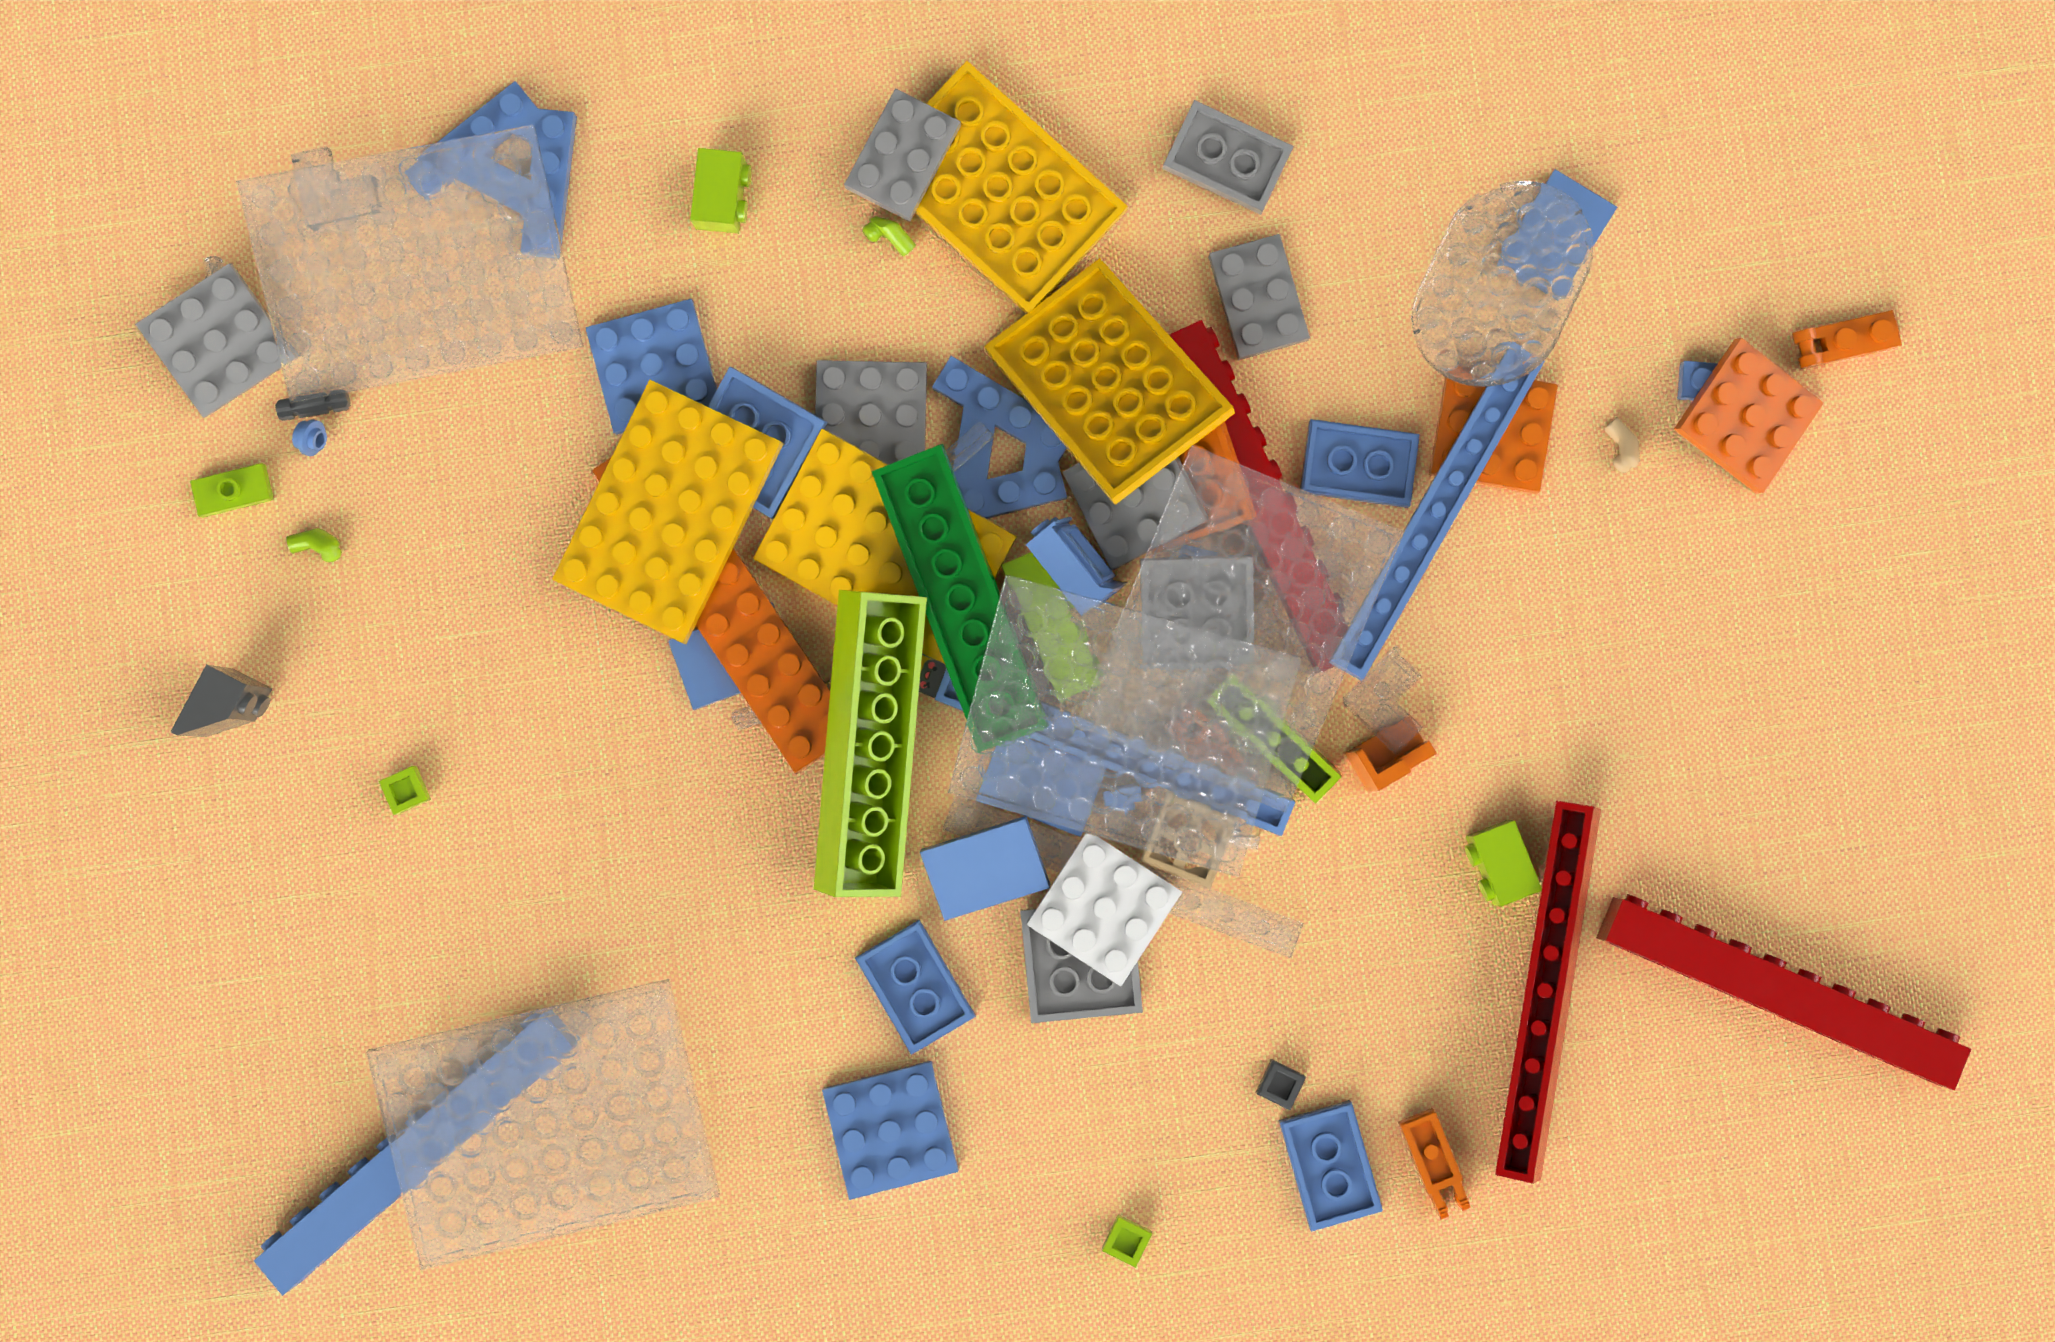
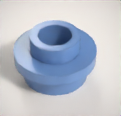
(309, 437)

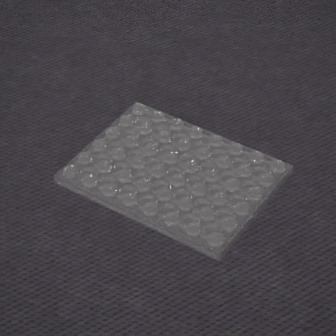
(411, 263)
(1271, 571)
(1124, 725)
(543, 1123)

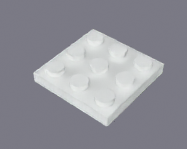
(1104, 908)

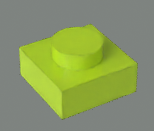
(404, 790)
(1127, 1241)

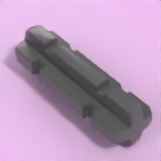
(312, 407)

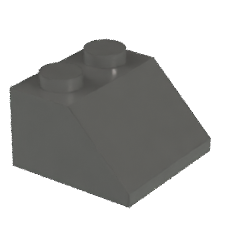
(221, 702)

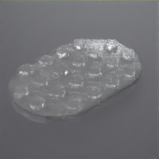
(1502, 283)

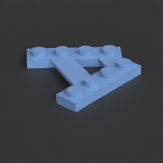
(554, 132)
(998, 407)

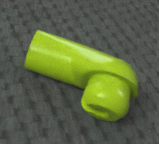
(892, 231)
(318, 540)

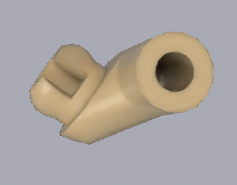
(1628, 445)

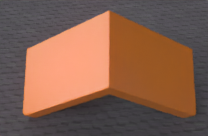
(1380, 767)

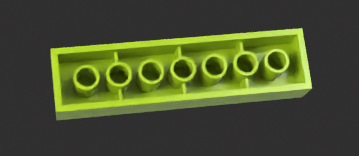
(869, 744)

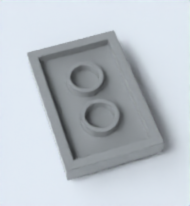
(902, 154)
(1227, 157)
(1259, 297)

